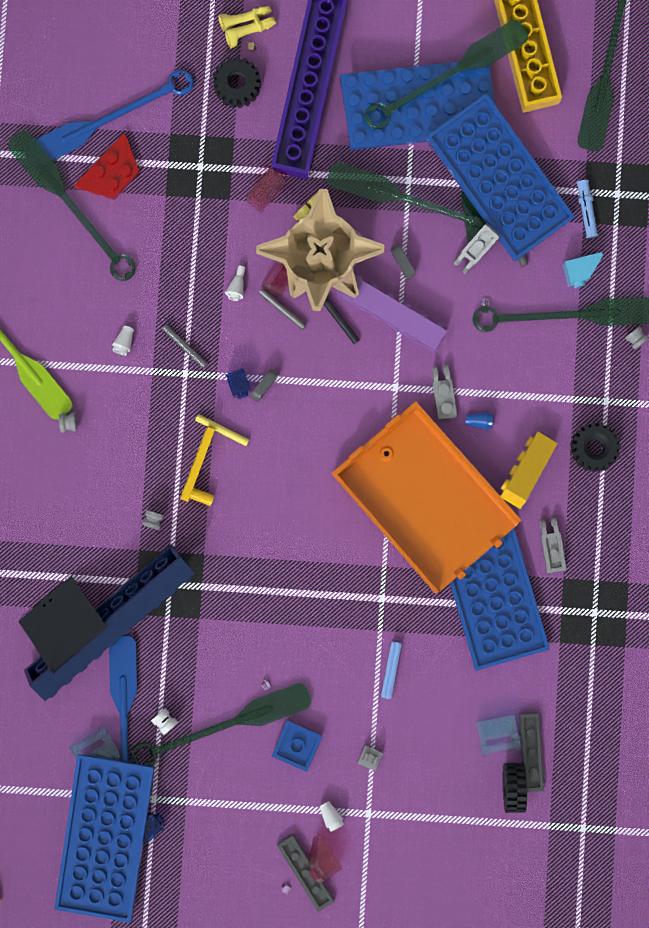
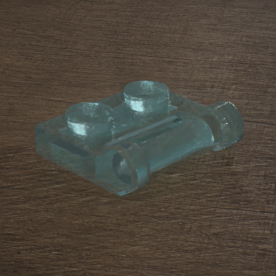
(498, 728)
(106, 750)

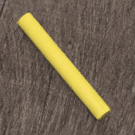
(223, 430)

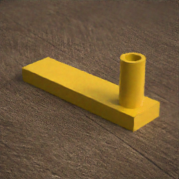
(188, 490)

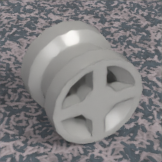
(637, 337)
(67, 422)
(152, 520)

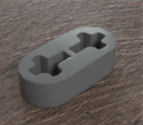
(402, 261)
(264, 385)

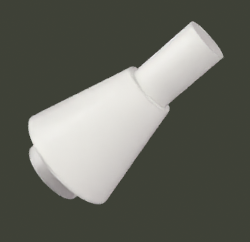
(235, 289)

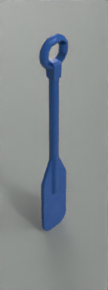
(75, 134)
(123, 683)

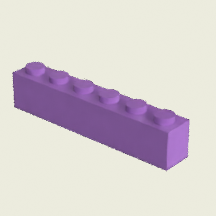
(396, 314)

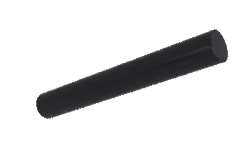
(340, 320)

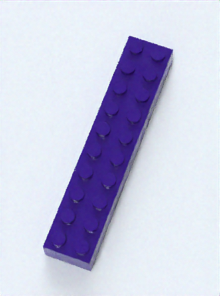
(308, 87)

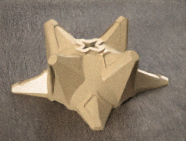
(321, 253)

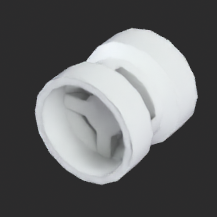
(167, 725)

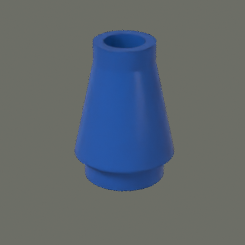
(480, 420)

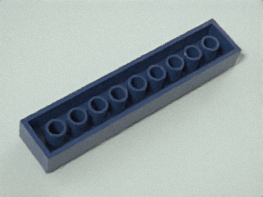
(120, 614)

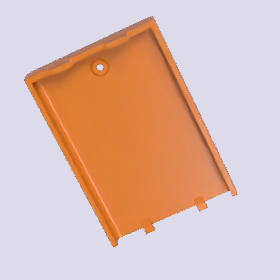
(426, 498)

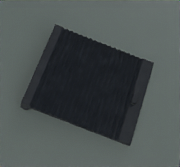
(62, 624)

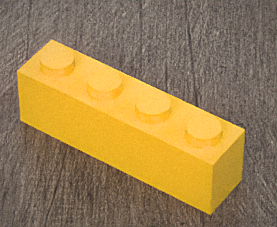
(528, 470)

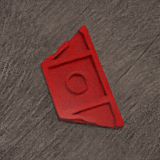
(111, 172)

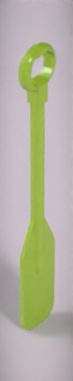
(39, 382)

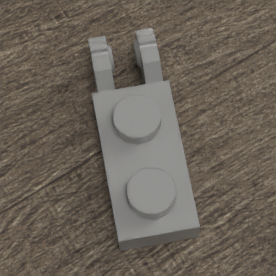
(478, 247)
(444, 395)
(552, 547)

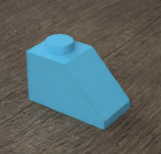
(580, 269)

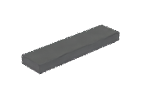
(531, 750)
(298, 862)

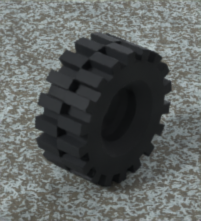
(236, 96)
(609, 443)
(514, 787)

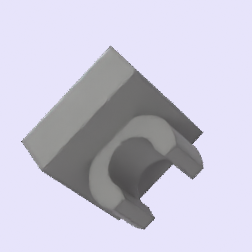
(370, 757)

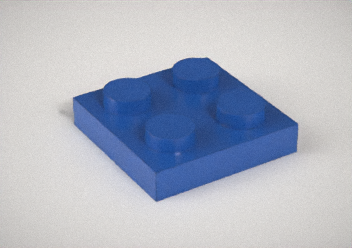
(297, 746)

